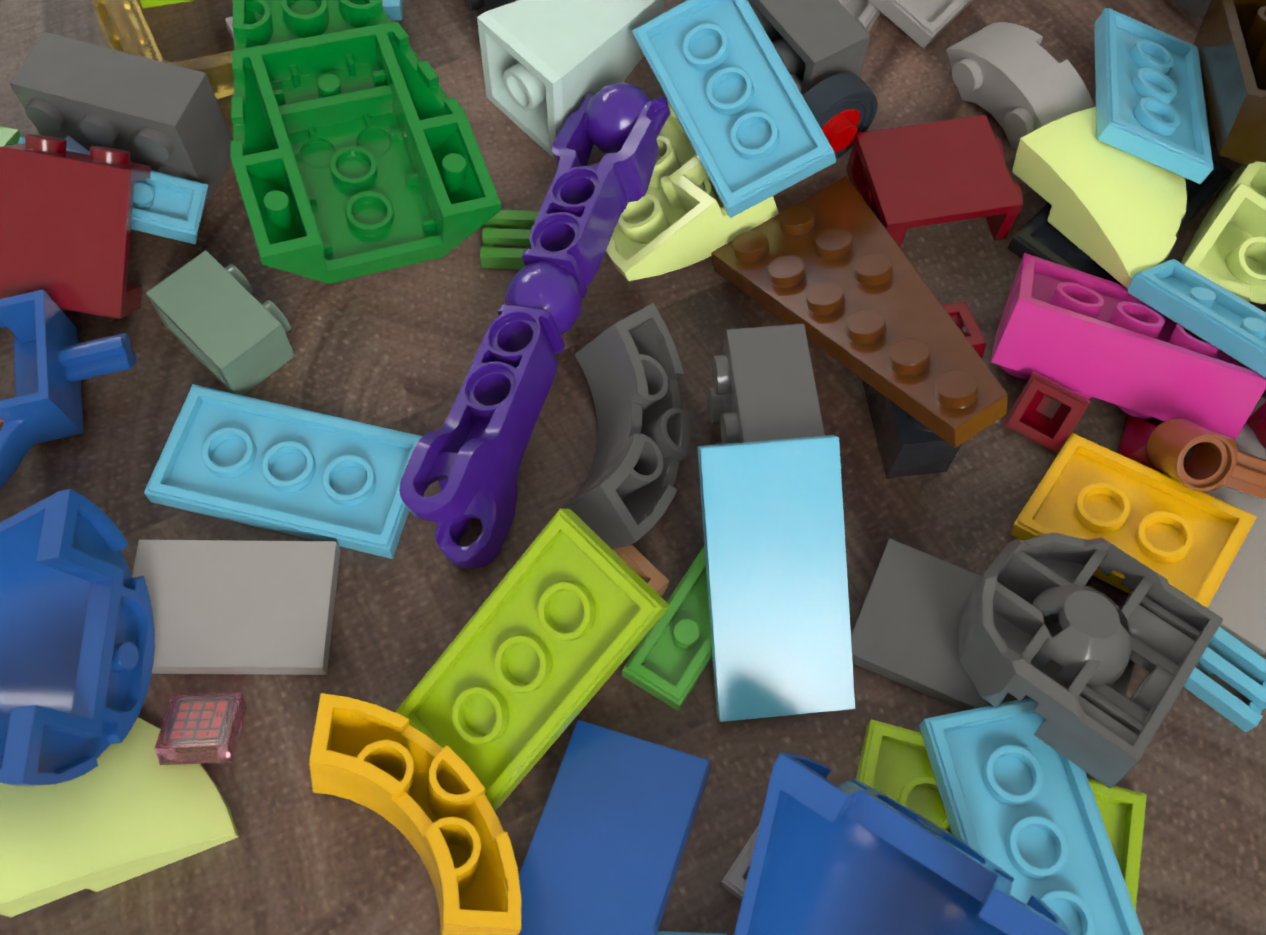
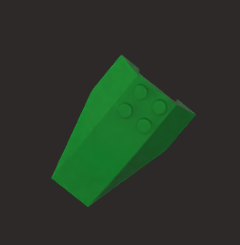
(348, 142)

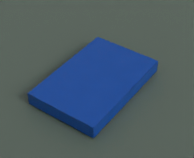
(610, 836)

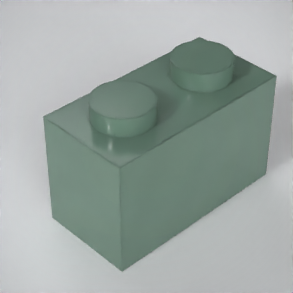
(223, 323)

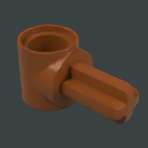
(1214, 463)

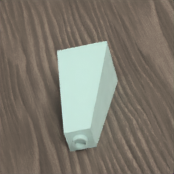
(554, 52)

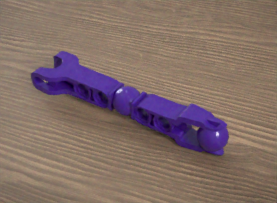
(513, 370)

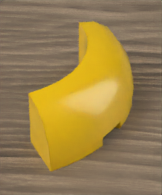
(432, 800)

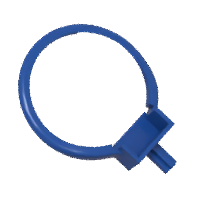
(49, 375)

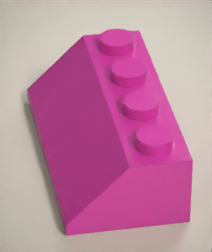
(1119, 350)

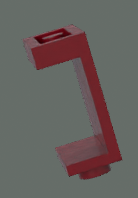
(935, 176)
(68, 225)

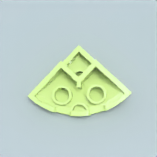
(1103, 197)
(679, 215)
(1233, 236)
(106, 824)

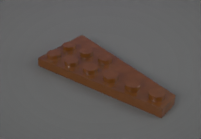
(866, 308)

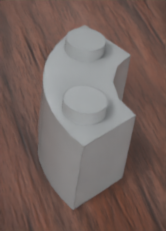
(1016, 79)

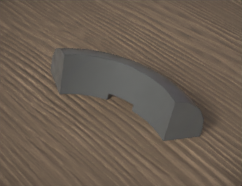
(639, 428)

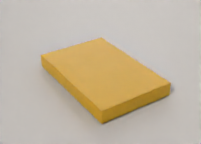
(1140, 511)

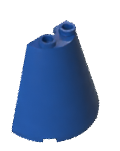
(70, 640)
(870, 866)

